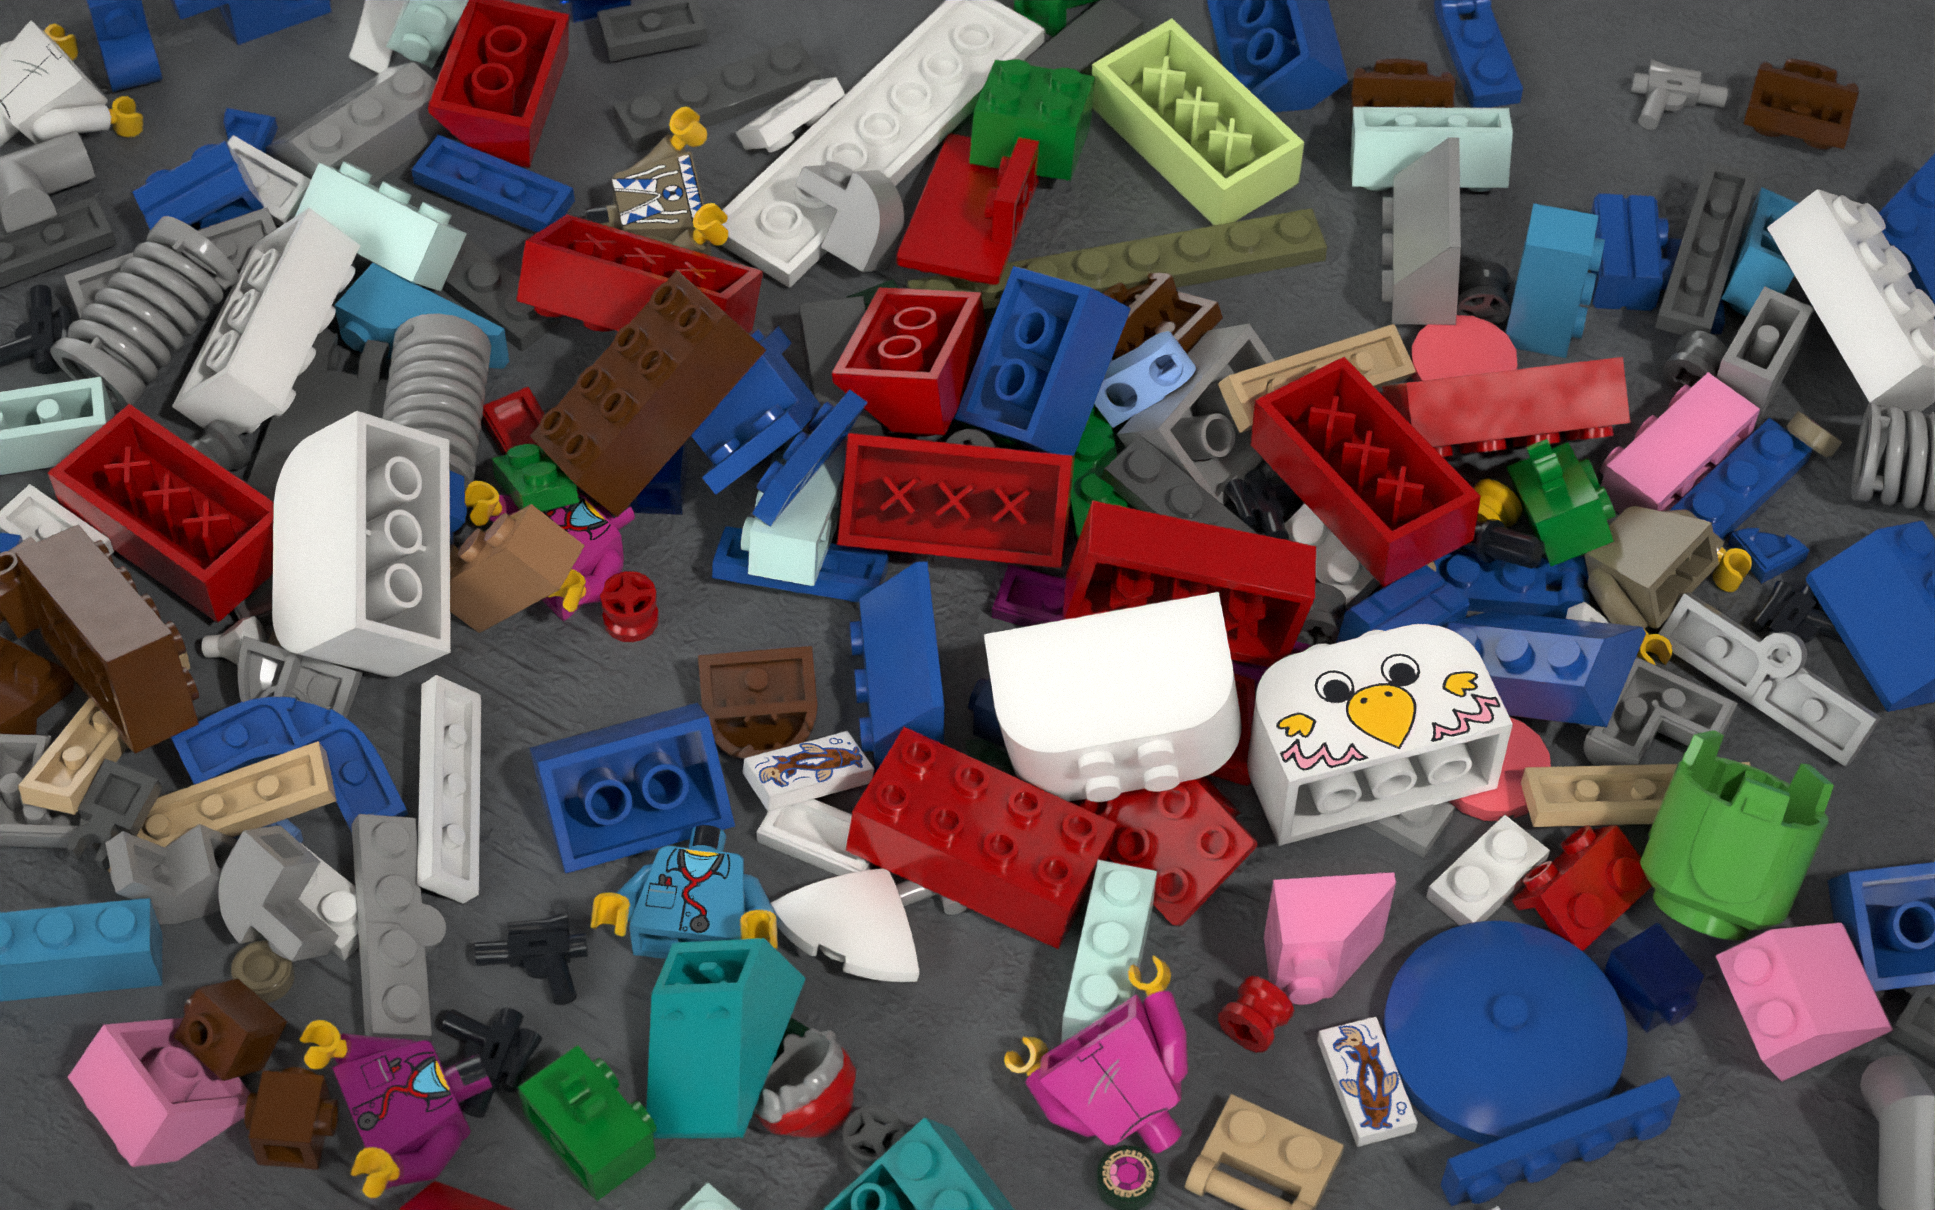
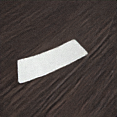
(374, 33)

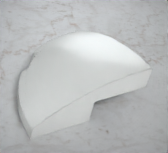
(854, 922)

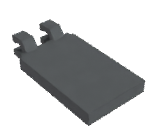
(321, 400)

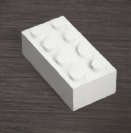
(1863, 296)
(269, 325)

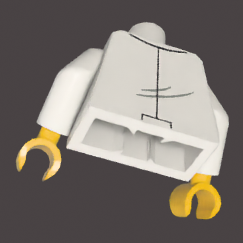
(50, 95)

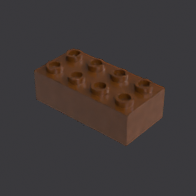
(646, 393)
(109, 637)

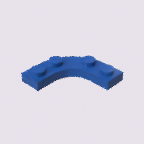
(278, 725)

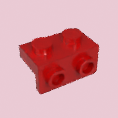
(1585, 884)

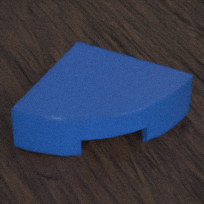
(250, 127)
(1769, 552)

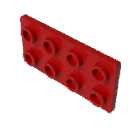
(970, 213)
(1183, 836)

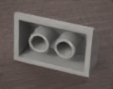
(369, 127)
(1424, 239)
(1194, 421)

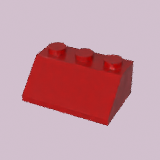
(501, 77)
(914, 357)

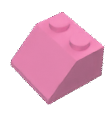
(1324, 931)
(1803, 996)
(154, 1092)

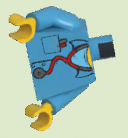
(689, 898)

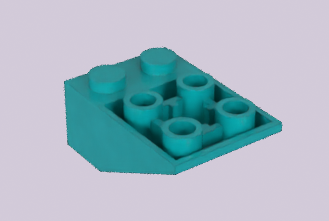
(716, 1034)
(924, 1172)

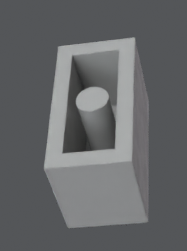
(1765, 347)

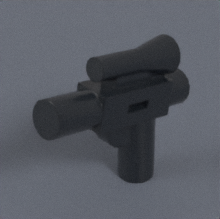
(39, 334)
(1262, 502)
(1794, 614)
(542, 950)
(501, 1048)

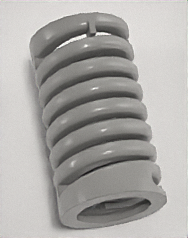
(180, 278)
(440, 383)
(1897, 430)

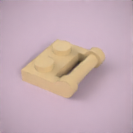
(1267, 1150)

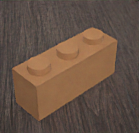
(509, 567)

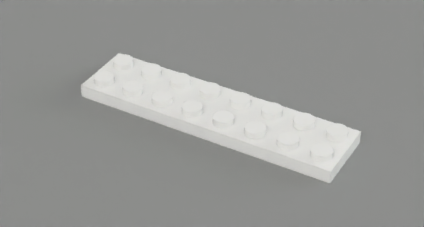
(879, 125)

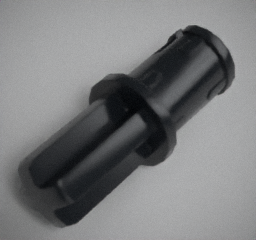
(1496, 542)

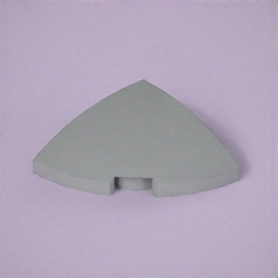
(275, 672)

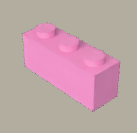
(1679, 446)

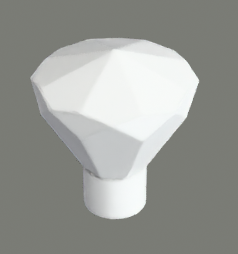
(229, 642)

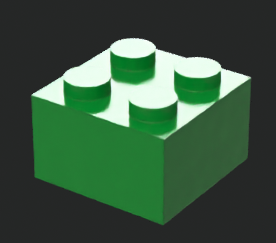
(1037, 106)

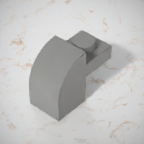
(867, 213)
(177, 877)
(262, 895)

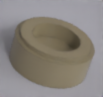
(1813, 435)
(263, 971)

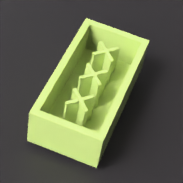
(1196, 124)

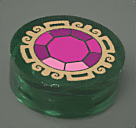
(1127, 1178)

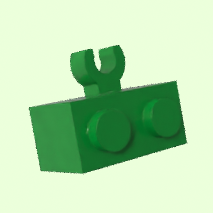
(1562, 501)
(589, 1121)

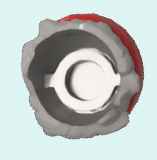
(808, 1087)

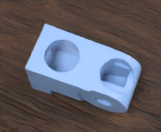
(1143, 377)

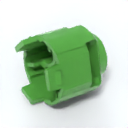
(1733, 841)

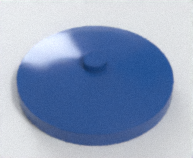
(1503, 1029)

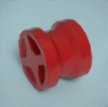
(618, 600)
(1255, 1014)

